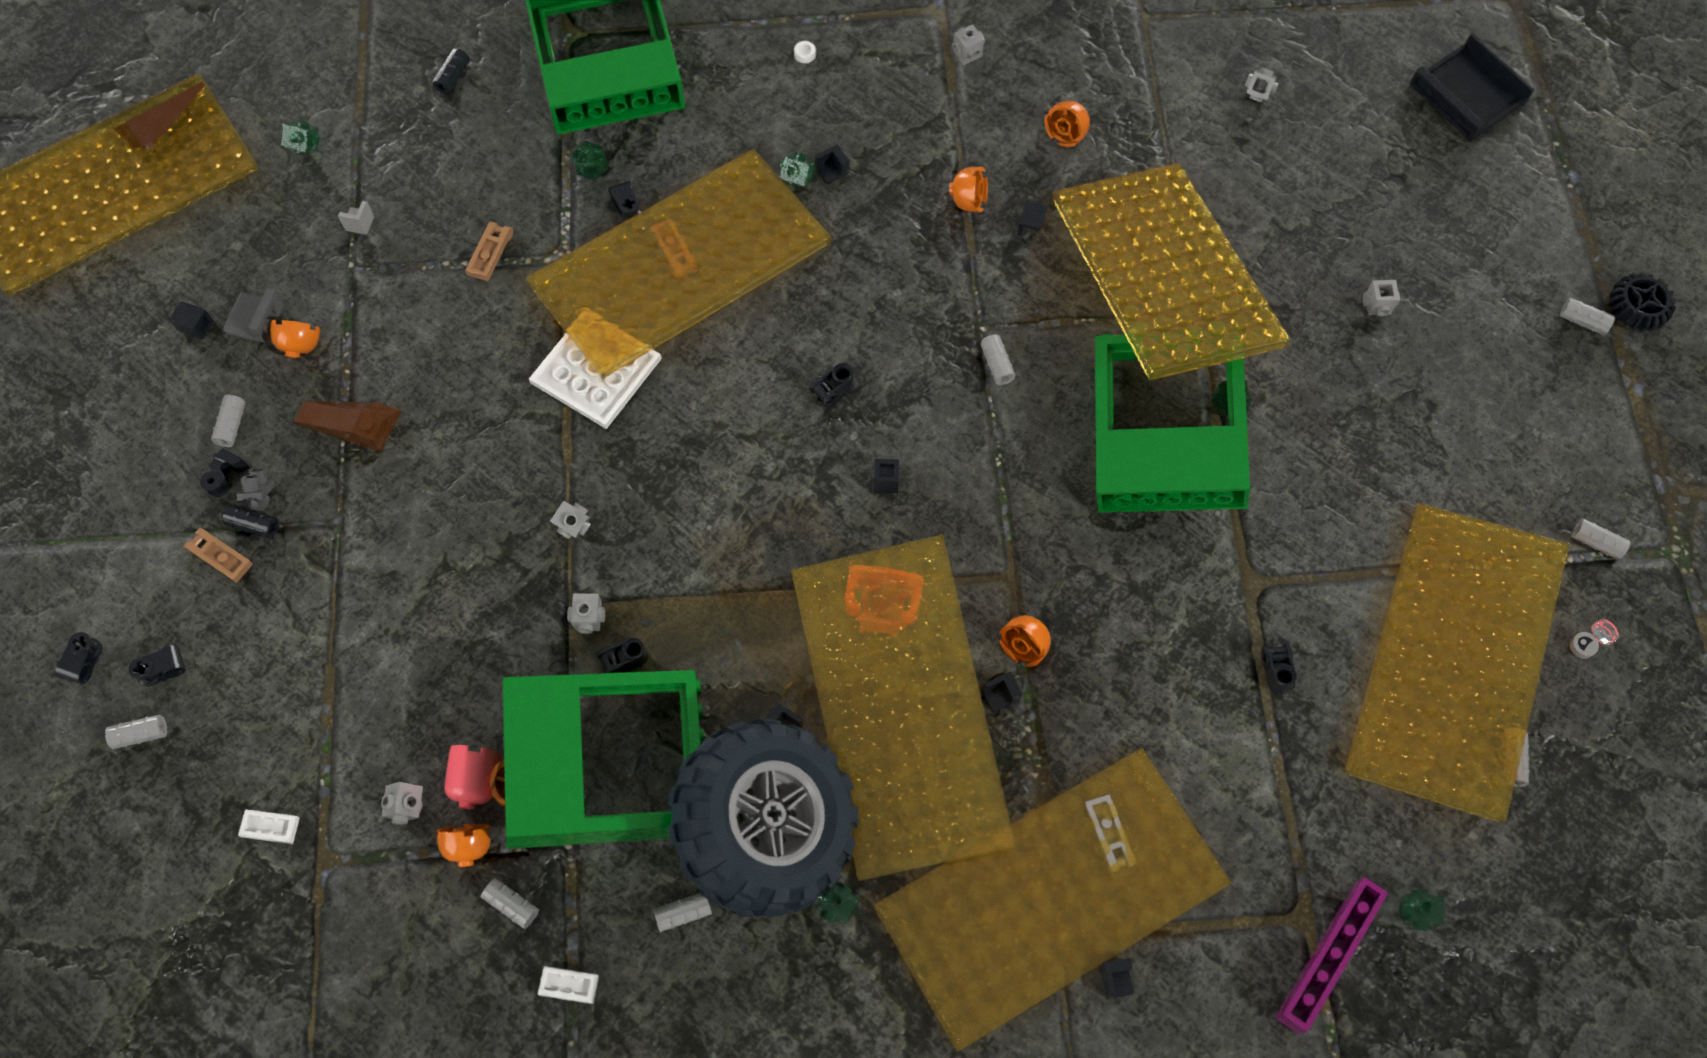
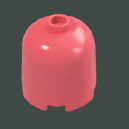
(469, 775)

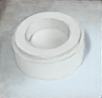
(804, 52)

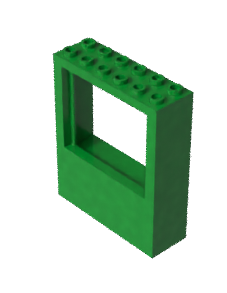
(611, 83)
(1168, 465)
(546, 756)

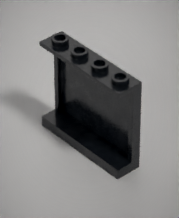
(1472, 88)

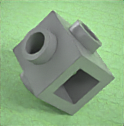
(968, 44)
(1257, 93)
(1381, 297)
(562, 517)
(586, 613)
(402, 802)

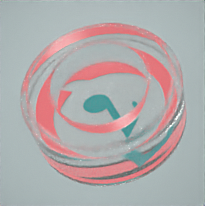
(1605, 632)

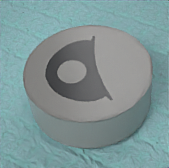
(1584, 645)

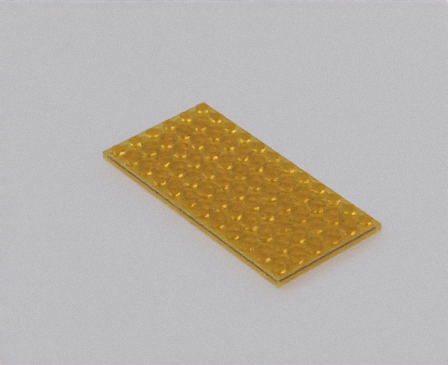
(103, 189)
(677, 262)
(1168, 272)
(1458, 662)
(903, 706)
(1033, 917)

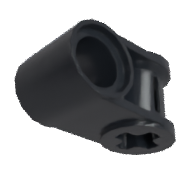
(624, 200)
(831, 388)
(620, 656)
(79, 661)
(1279, 662)
(158, 666)

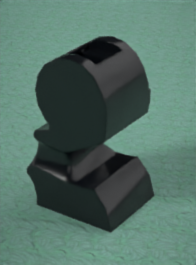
(216, 481)

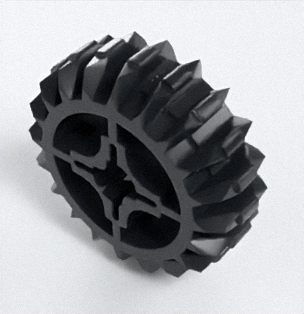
(1627, 299)

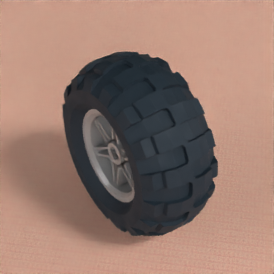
(719, 850)

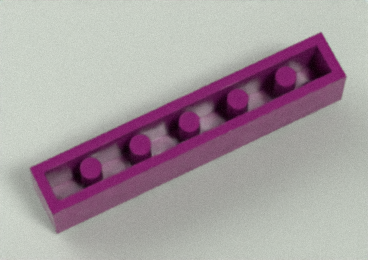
(1331, 956)

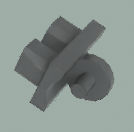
(256, 489)

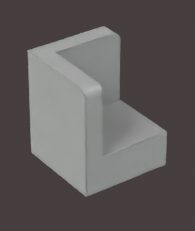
(357, 219)

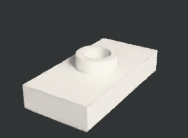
(268, 826)
(568, 985)

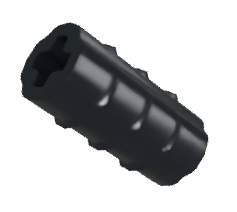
(451, 71)
(250, 521)

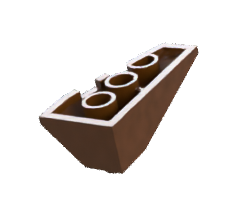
(153, 123)
(355, 422)

